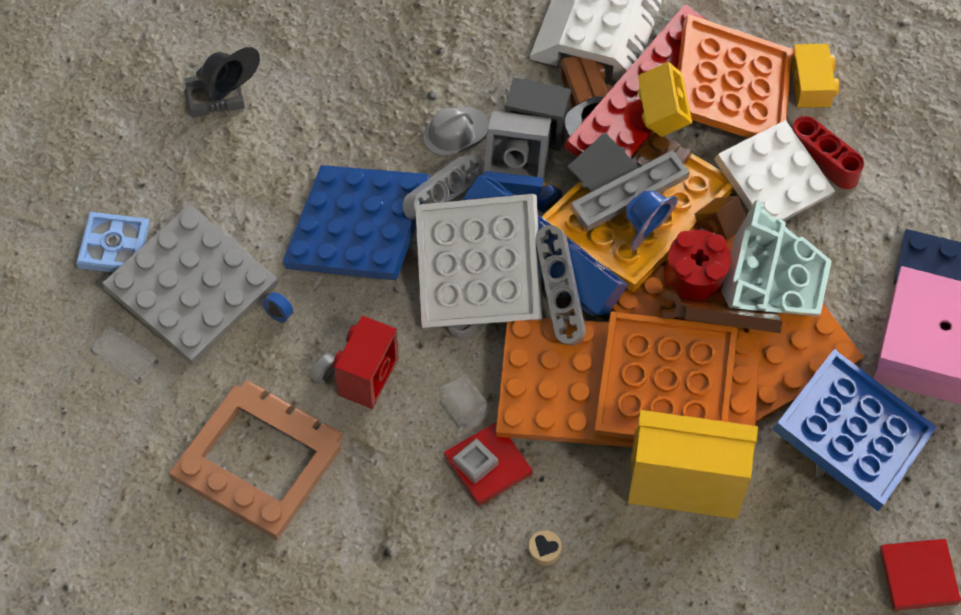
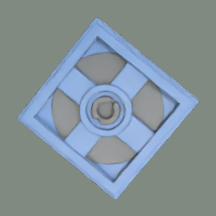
(111, 241)

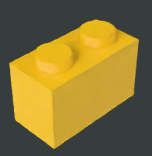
(813, 75)
(664, 99)

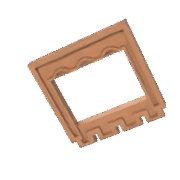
(238, 495)

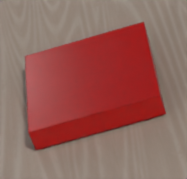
(510, 469)
(919, 574)

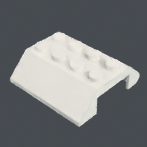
(596, 30)

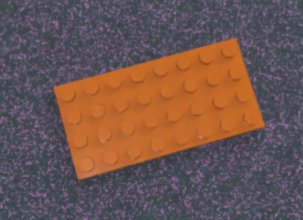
(555, 388)

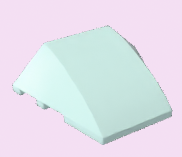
(774, 268)

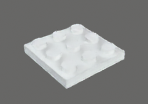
(776, 172)

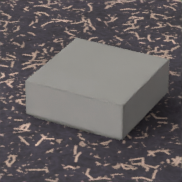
(475, 461)

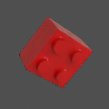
(366, 361)

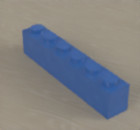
(595, 283)

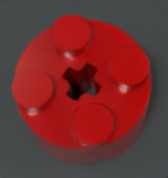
(697, 264)

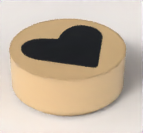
(545, 548)

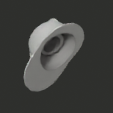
(455, 130)

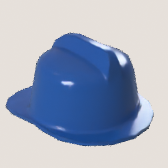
(647, 213)

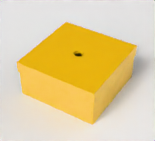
(691, 464)

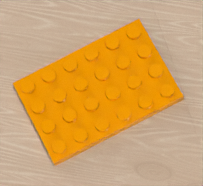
(612, 240)

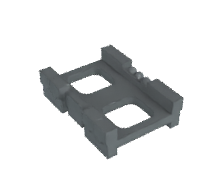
(194, 84)

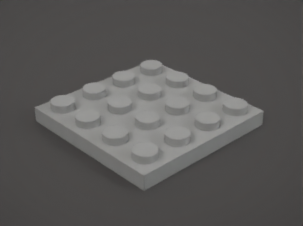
(190, 284)

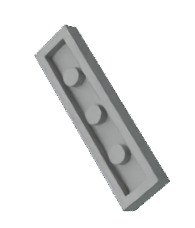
(615, 196)

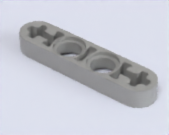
(441, 182)
(555, 286)

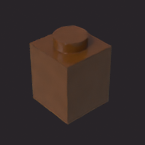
(721, 216)

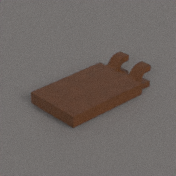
(718, 313)

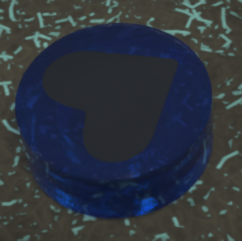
(548, 198)

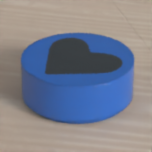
(277, 307)

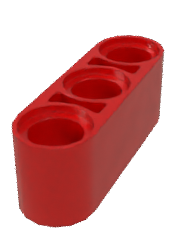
(839, 155)

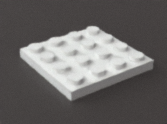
(479, 261)

